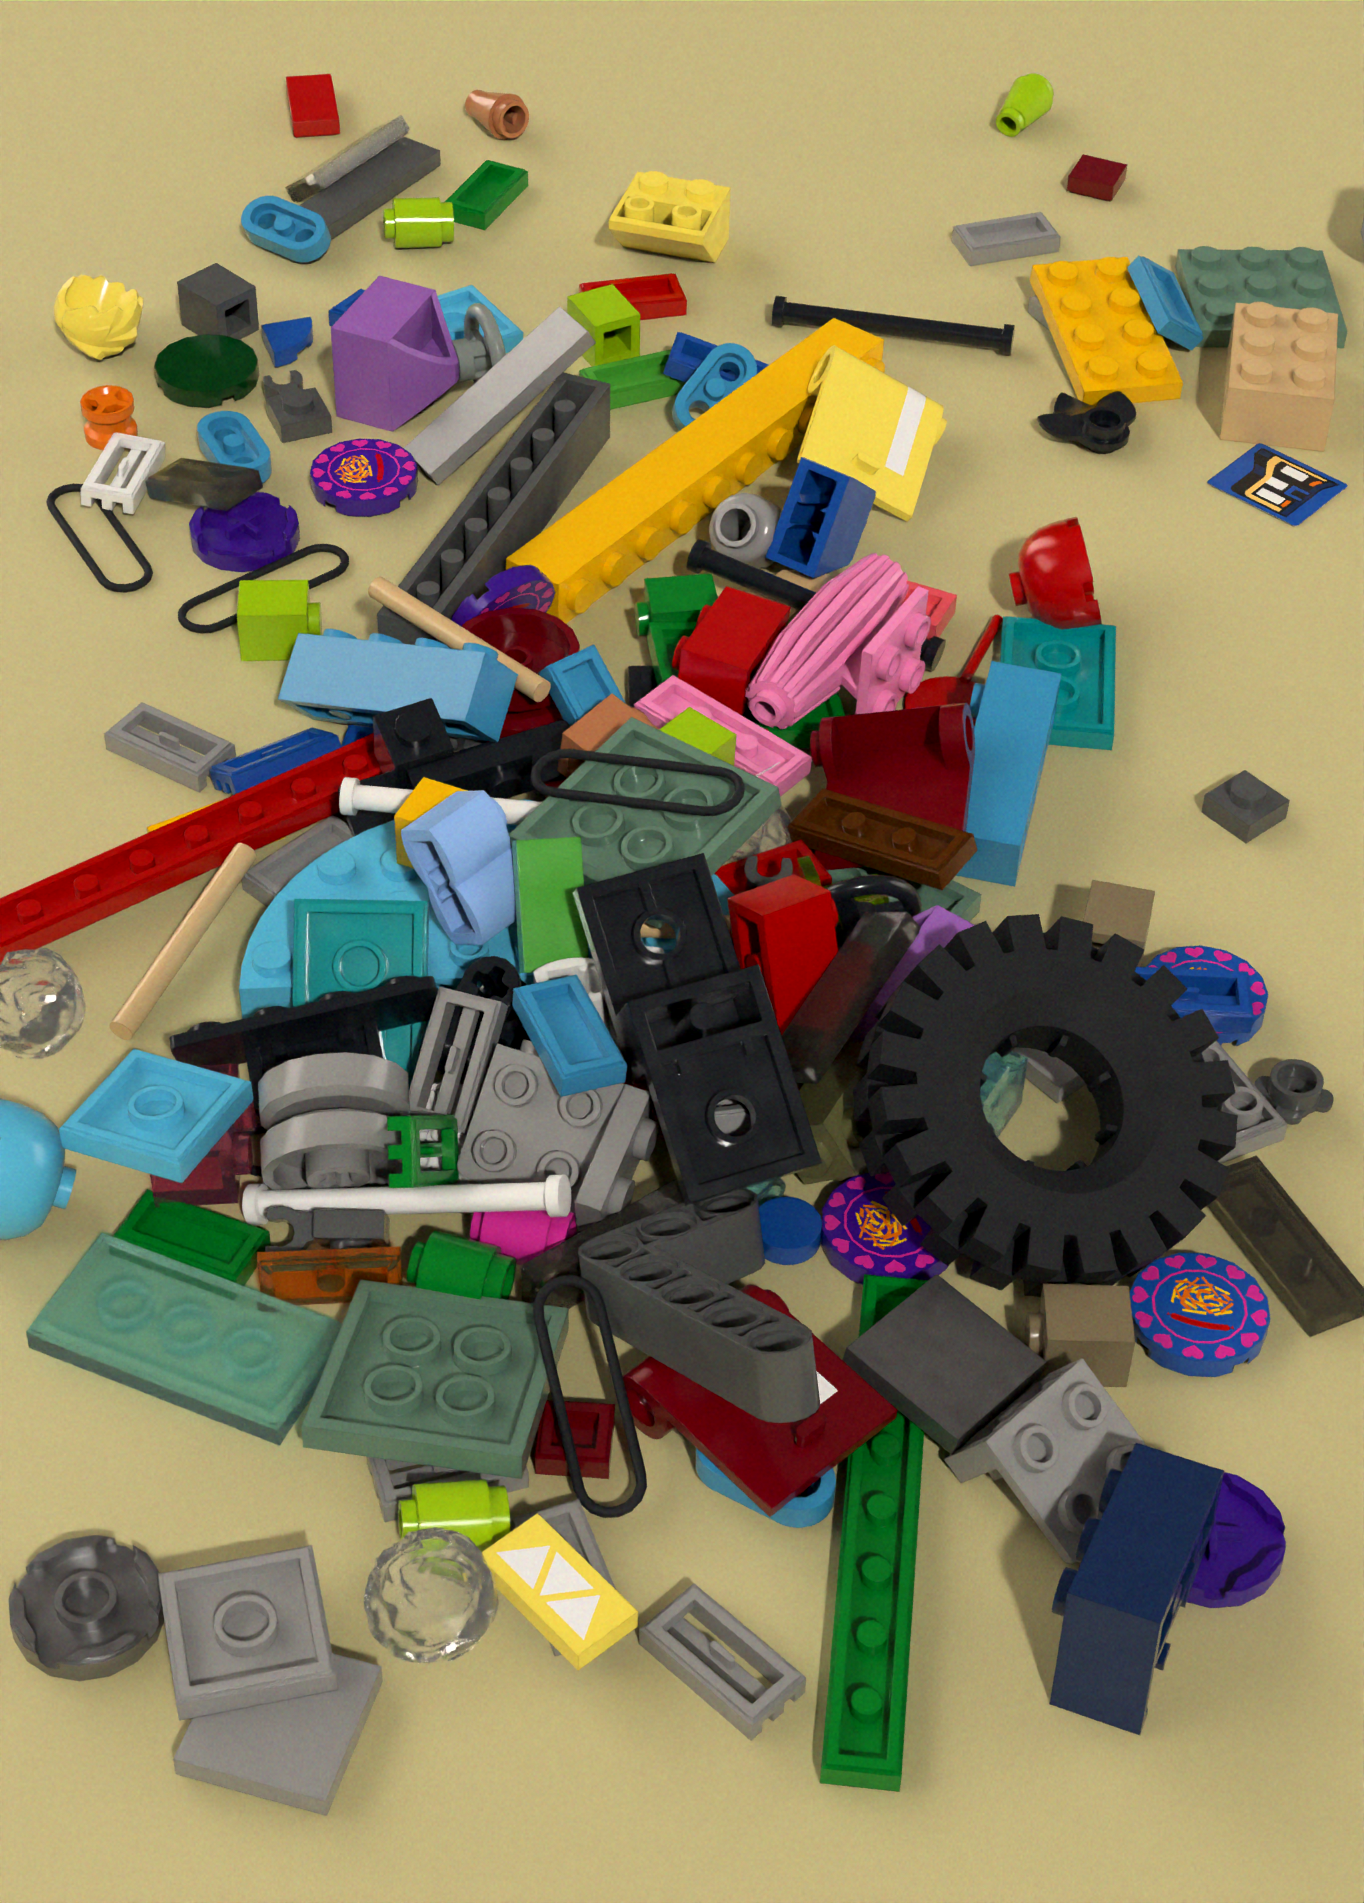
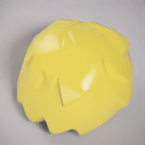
(98, 315)

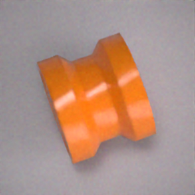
(107, 412)

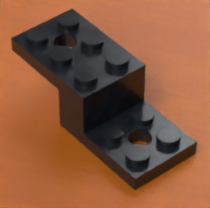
(696, 1029)

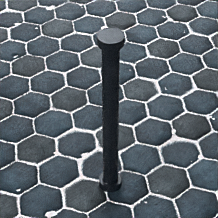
(895, 325)
(776, 588)

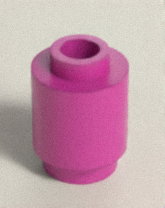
(522, 1232)

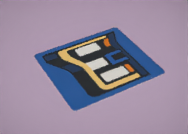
(1277, 484)

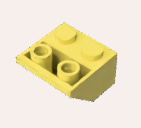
(673, 216)

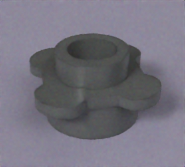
(1295, 1090)

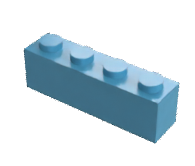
(354, 679)
(1011, 745)

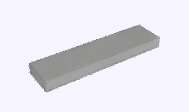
(499, 395)

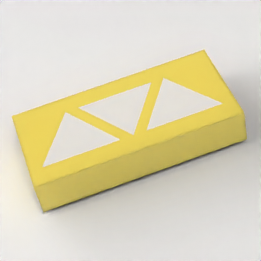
(559, 1591)

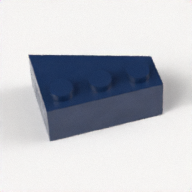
(1131, 1584)

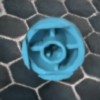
(30, 1170)

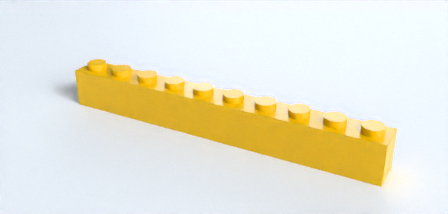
(686, 475)

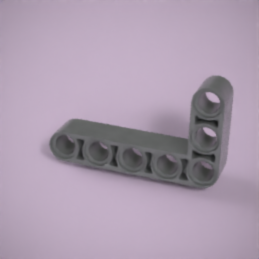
(673, 1301)

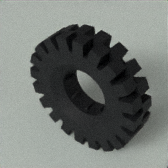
(1126, 1044)

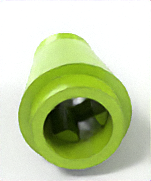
(1026, 102)

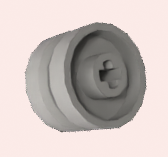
(331, 1121)

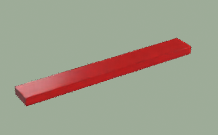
(180, 849)

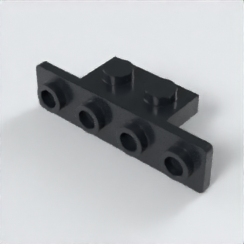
(496, 767)
(332, 1025)

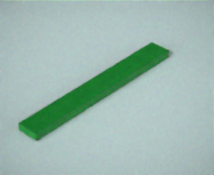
(874, 1590)

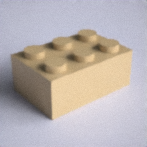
(1280, 376)

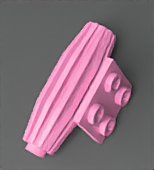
(846, 637)

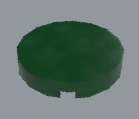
(206, 369)

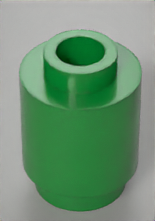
(461, 1267)

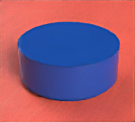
(790, 1230)

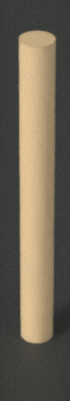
(451, 633)
(182, 942)

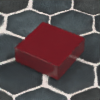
(1097, 177)
(592, 1435)

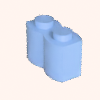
(466, 864)

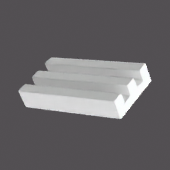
(117, 492)

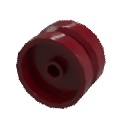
(533, 641)

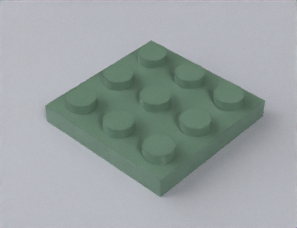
(1284, 278)
(632, 838)
(435, 1380)

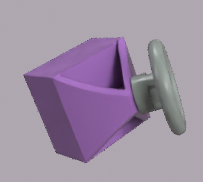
(399, 355)

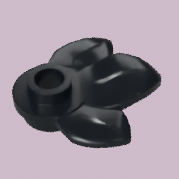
(1097, 427)

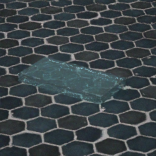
(187, 1337)

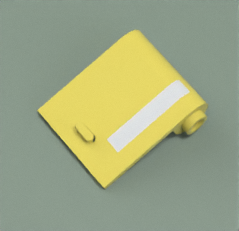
(872, 429)

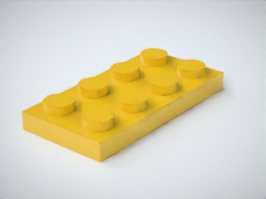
(1104, 331)

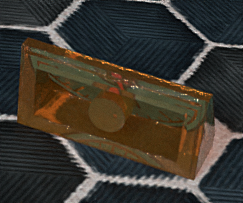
(326, 1274)

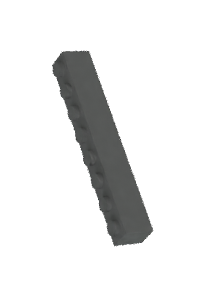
(509, 501)

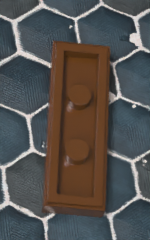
(883, 839)

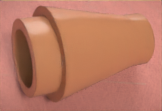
(499, 113)

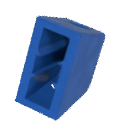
(822, 518)

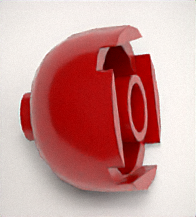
(1056, 577)

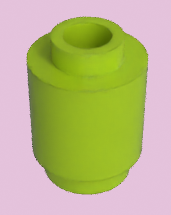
(419, 222)
(458, 1506)

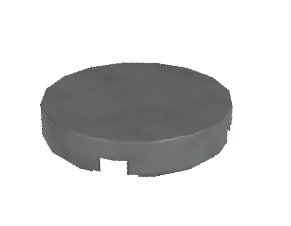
(86, 1608)

